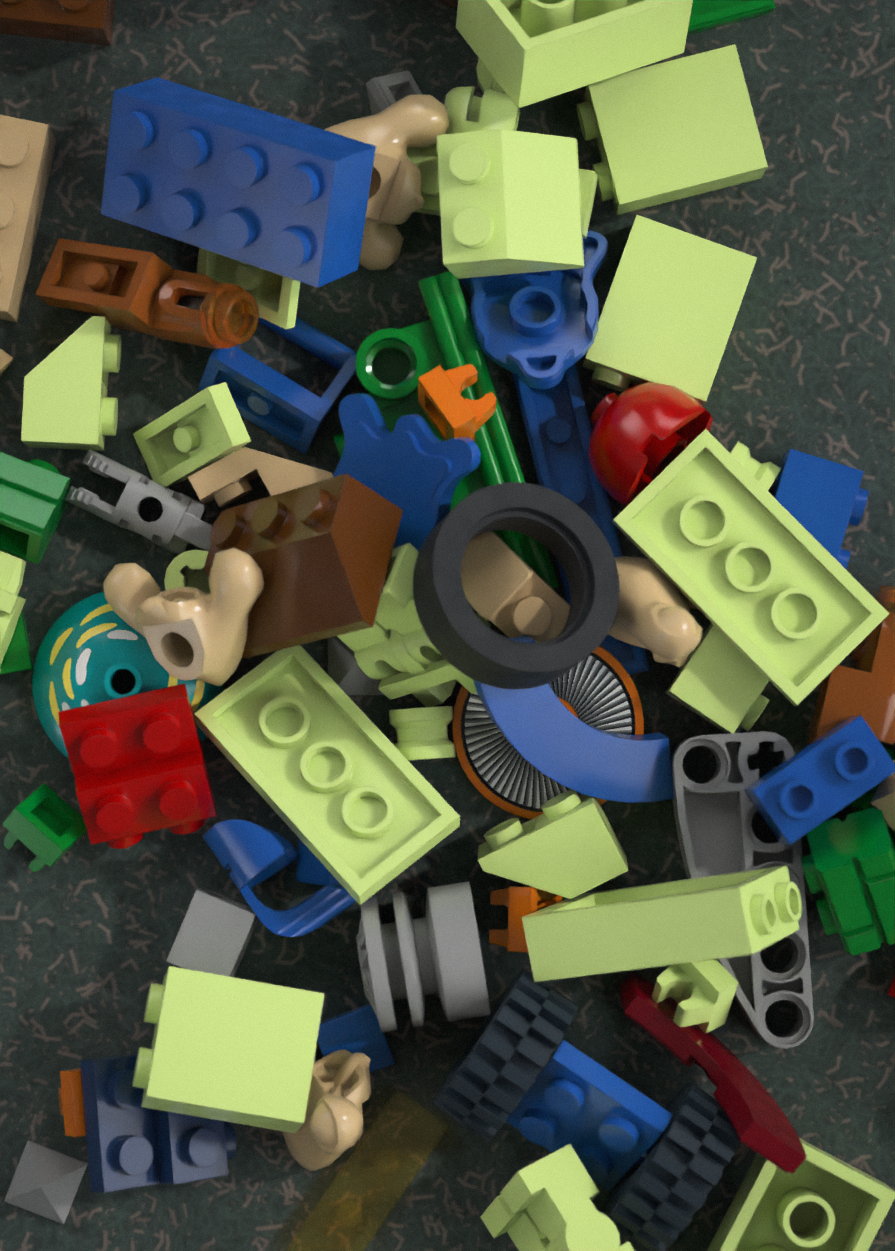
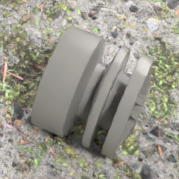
(423, 956)

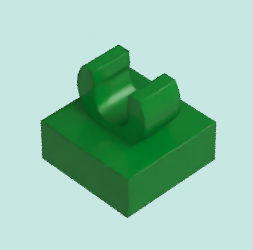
(44, 826)

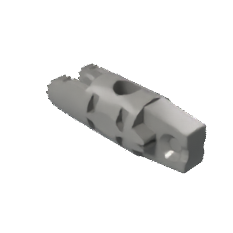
(180, 515)

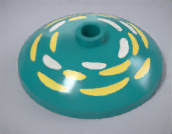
(83, 656)

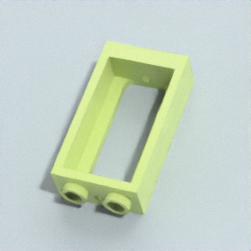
(662, 924)

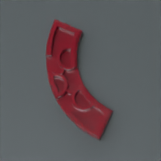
(743, 1098)

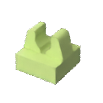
(701, 990)

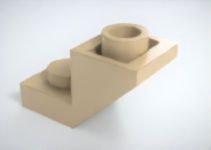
(229, 476)

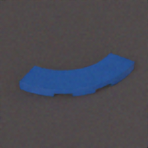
(576, 753)

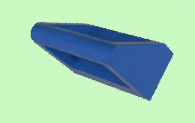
(275, 400)

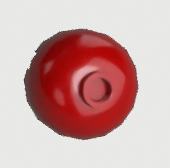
(641, 436)

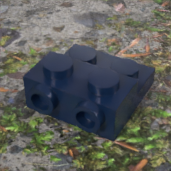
(144, 1145)

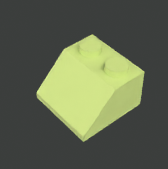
(509, 203)

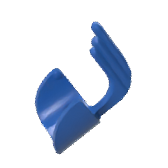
(259, 854)

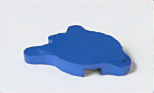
(539, 319)
(404, 465)

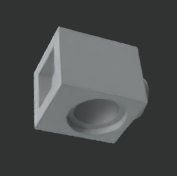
(213, 934)

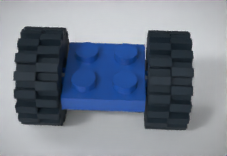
(646, 1154)

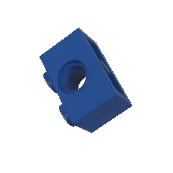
(821, 779)

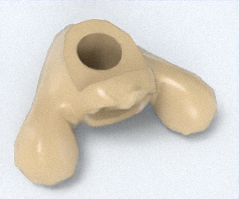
(394, 178)
(654, 613)
(189, 629)
(333, 1110)

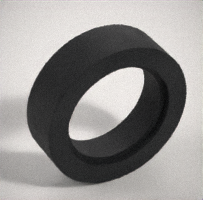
(571, 539)

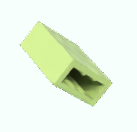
(672, 130)
(668, 310)
(229, 1049)

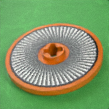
(593, 691)

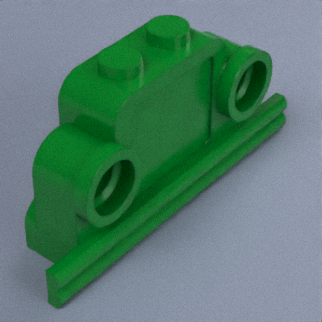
(390, 369)

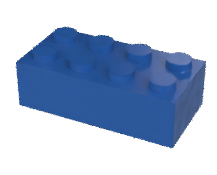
(237, 181)

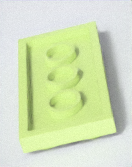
(750, 567)
(327, 771)

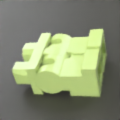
(397, 645)
(552, 1208)

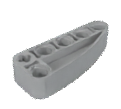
(718, 839)

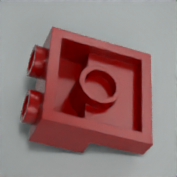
(138, 766)

